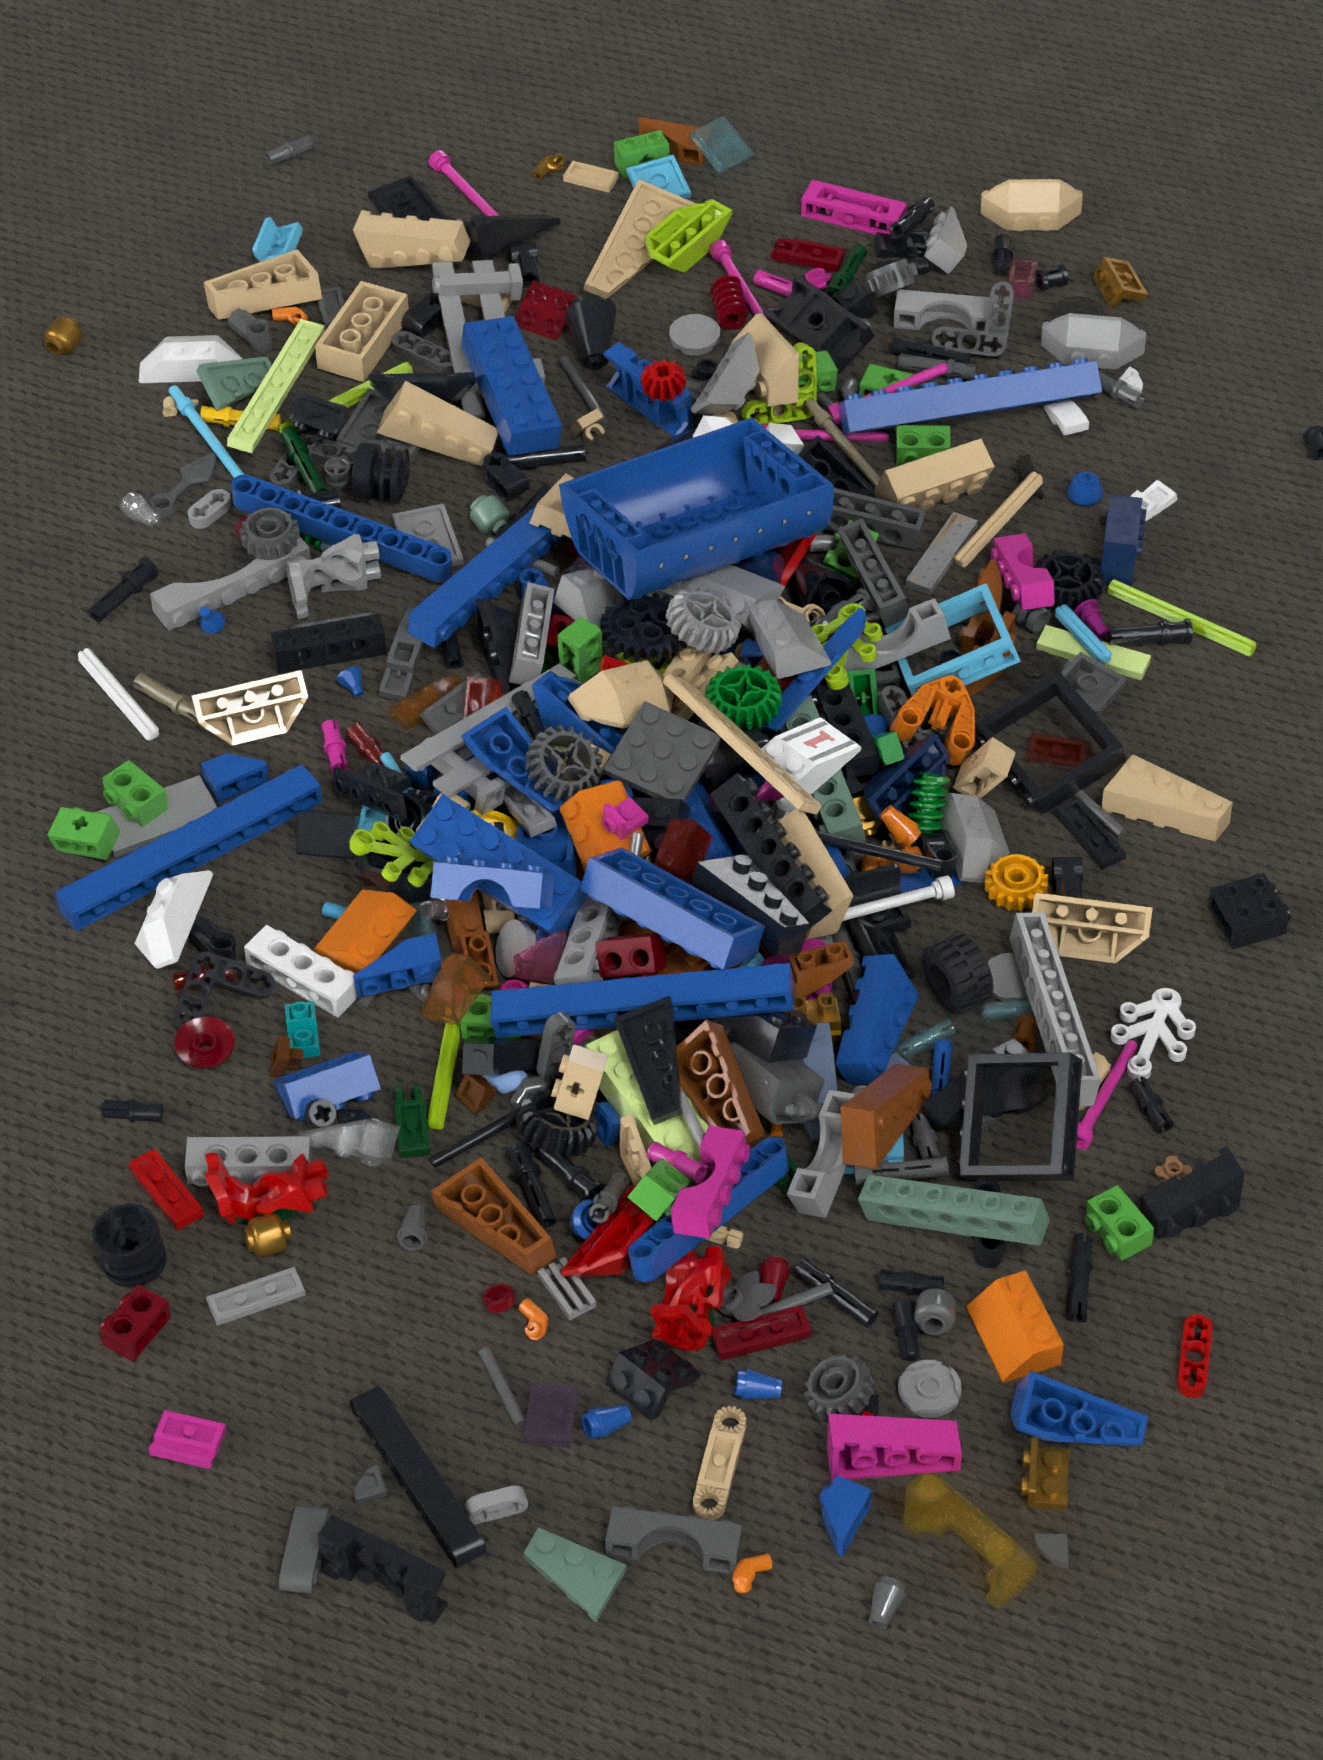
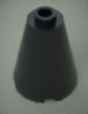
(592, 328)
(820, 585)
(728, 762)

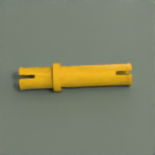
(229, 416)

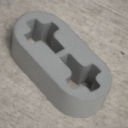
(207, 507)
(496, 1504)

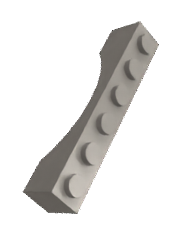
(181, 602)

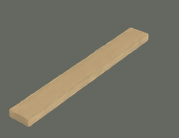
(742, 744)

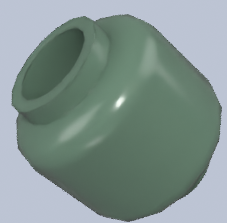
(489, 514)

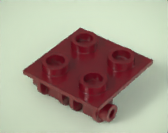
(544, 310)

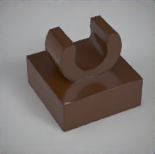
(284, 1058)
(475, 1092)

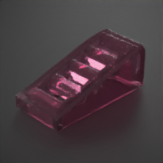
(1023, 281)

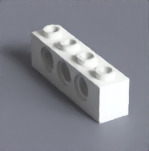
(302, 970)

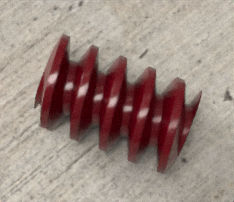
(729, 302)

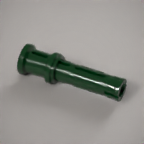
(855, 257)

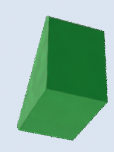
(865, 690)

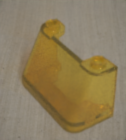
(937, 1507)

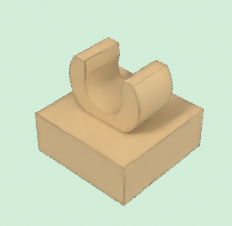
(588, 423)

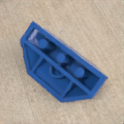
(555, 709)

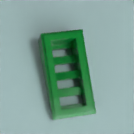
(888, 747)

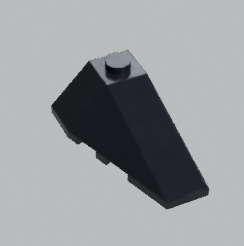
(497, 640)

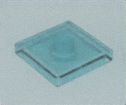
(721, 145)

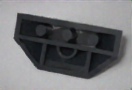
(446, 386)

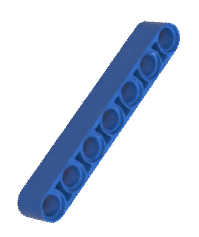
(662, 1247)

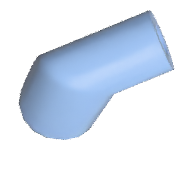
(506, 1082)

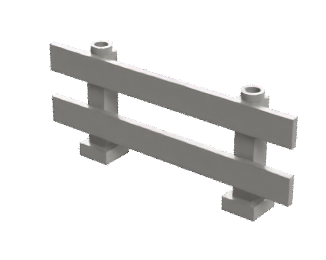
(488, 286)
(469, 774)

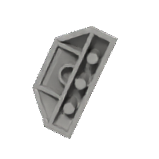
(1098, 338)
(730, 380)
(974, 835)

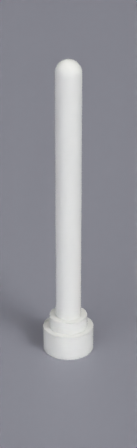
(940, 889)

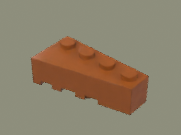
(716, 1083)
(881, 1114)

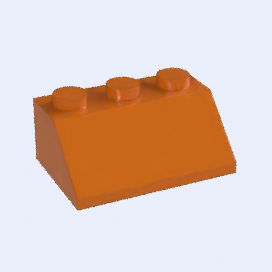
(584, 821)
(366, 930)
(1015, 1327)

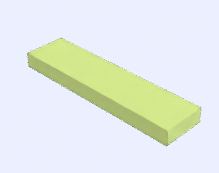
(1065, 645)

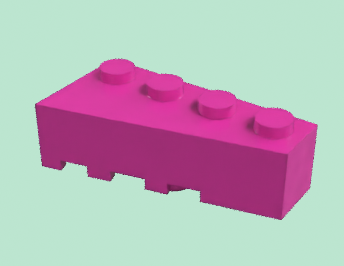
(890, 1446)

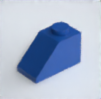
(233, 775)
(844, 1510)

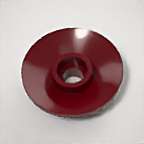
(200, 1033)

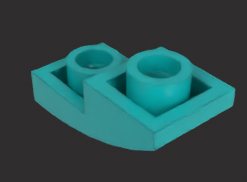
(303, 1028)

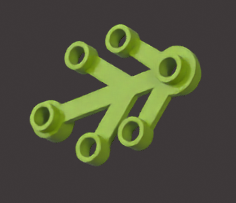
(837, 677)
(364, 842)

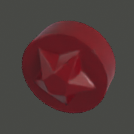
(499, 1298)

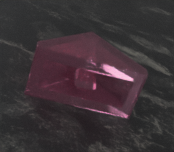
(541, 959)

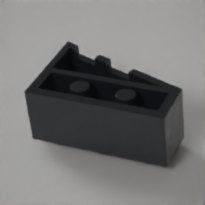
(1195, 1198)

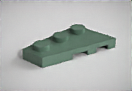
(232, 380)
(576, 1570)

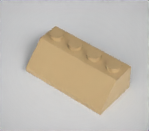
(777, 363)
(827, 874)

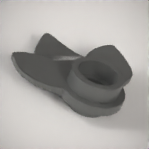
(747, 1297)

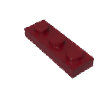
(761, 1333)

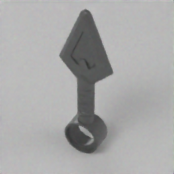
(192, 473)

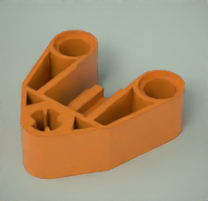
(947, 698)

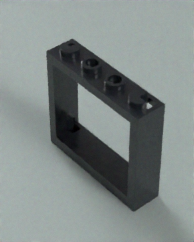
(1077, 779)
(1064, 1126)

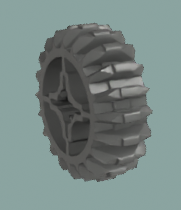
(542, 754)

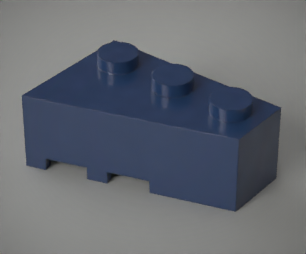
(1122, 538)

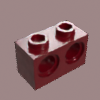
(630, 950)
(138, 1326)

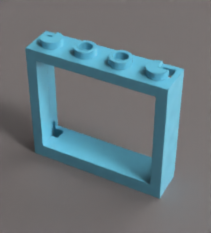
(976, 663)

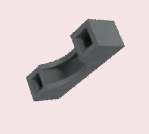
(636, 1531)

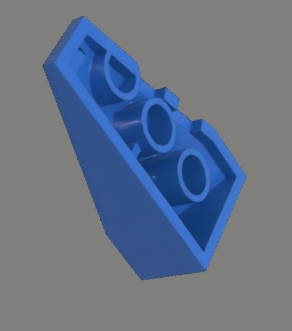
(502, 747)
(1071, 1415)

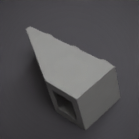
(947, 242)

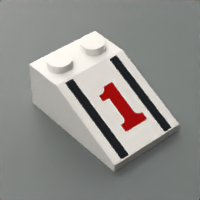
(812, 752)

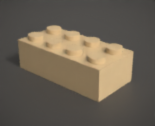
(361, 331)
(937, 477)

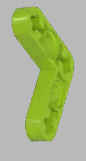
(804, 393)

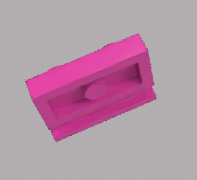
(187, 1439)

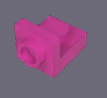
(623, 818)

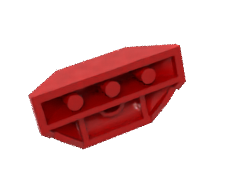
(607, 1246)

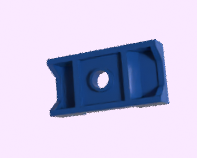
(626, 384)
(554, 846)

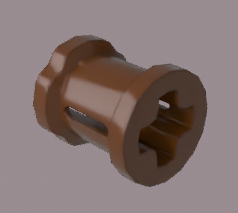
(1026, 1031)

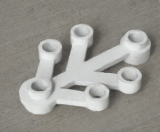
(1153, 1029)

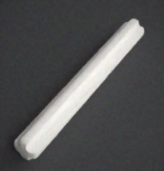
(118, 694)

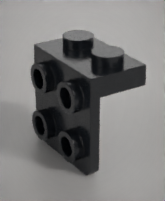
(317, 415)
(876, 885)
(649, 1374)

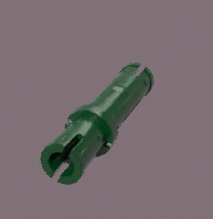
(302, 459)

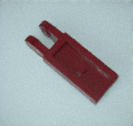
(808, 254)

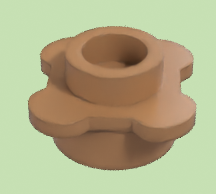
(1172, 1163)

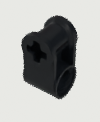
(424, 316)
(504, 476)
(941, 848)

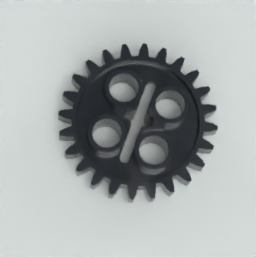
(640, 628)

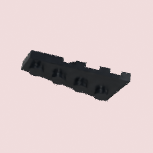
(652, 1052)

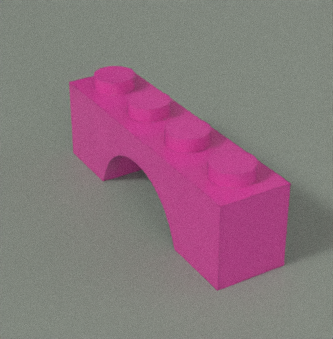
(1027, 584)
(700, 1207)

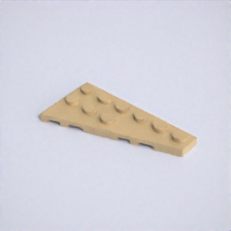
(626, 247)

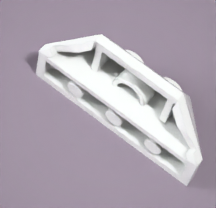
(179, 357)
(171, 917)

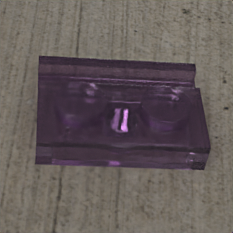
(551, 1414)

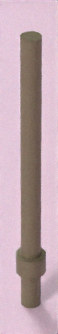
(825, 421)

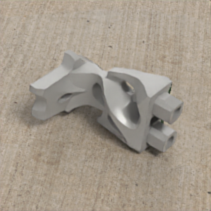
(342, 562)

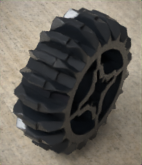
(1068, 573)
(553, 1129)

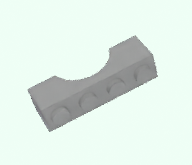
(919, 307)
(920, 630)
(816, 1185)

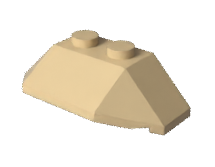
(1031, 204)
(618, 694)
(252, 708)
(1093, 927)

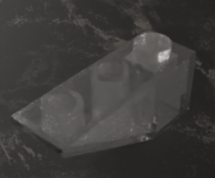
(364, 1138)

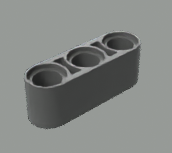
(302, 1550)

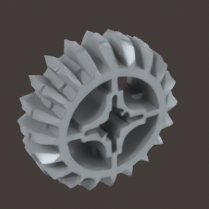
(703, 620)

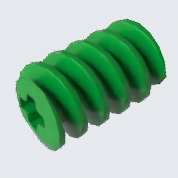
(929, 801)

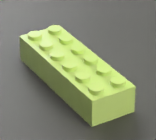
(625, 1097)

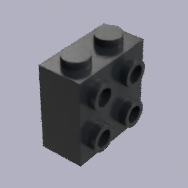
(1249, 910)

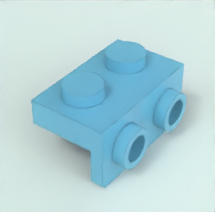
(276, 240)

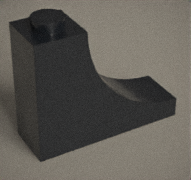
(494, 1055)

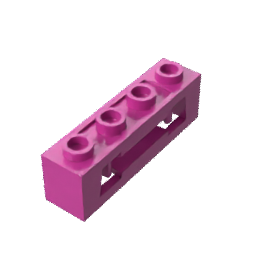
(850, 207)

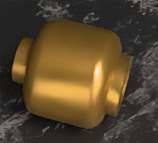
(62, 335)
(267, 1235)

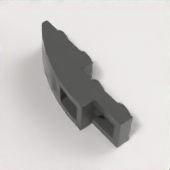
(401, 662)

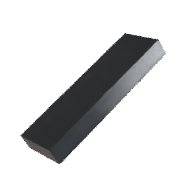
(1089, 833)

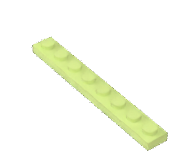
(275, 386)

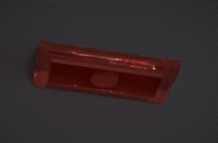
(480, 693)
(1057, 750)

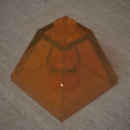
(454, 989)

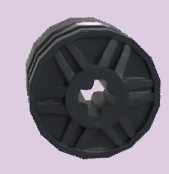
(376, 471)
(129, 1245)

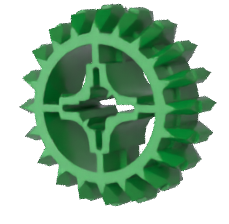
(745, 695)

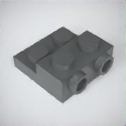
(1092, 681)

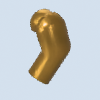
(547, 165)

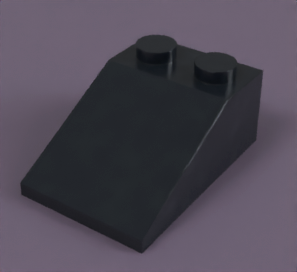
(834, 467)
(372, 866)
(771, 1034)

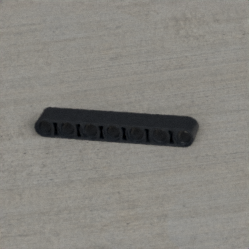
(419, 1476)

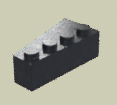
(748, 890)

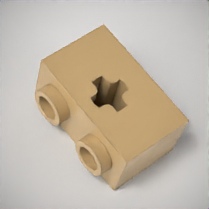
(984, 769)
(580, 1081)

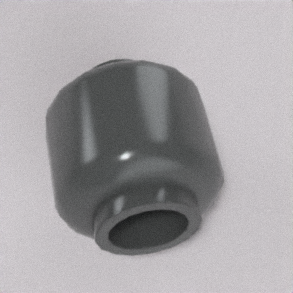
(935, 1311)

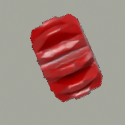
(663, 380)

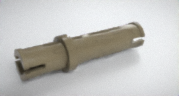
(177, 702)

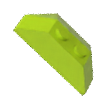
(687, 234)

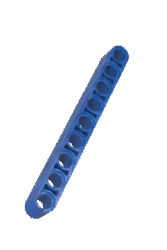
(336, 525)

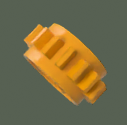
(1015, 881)

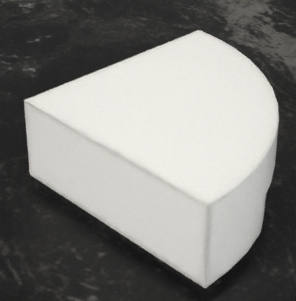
(1132, 378)

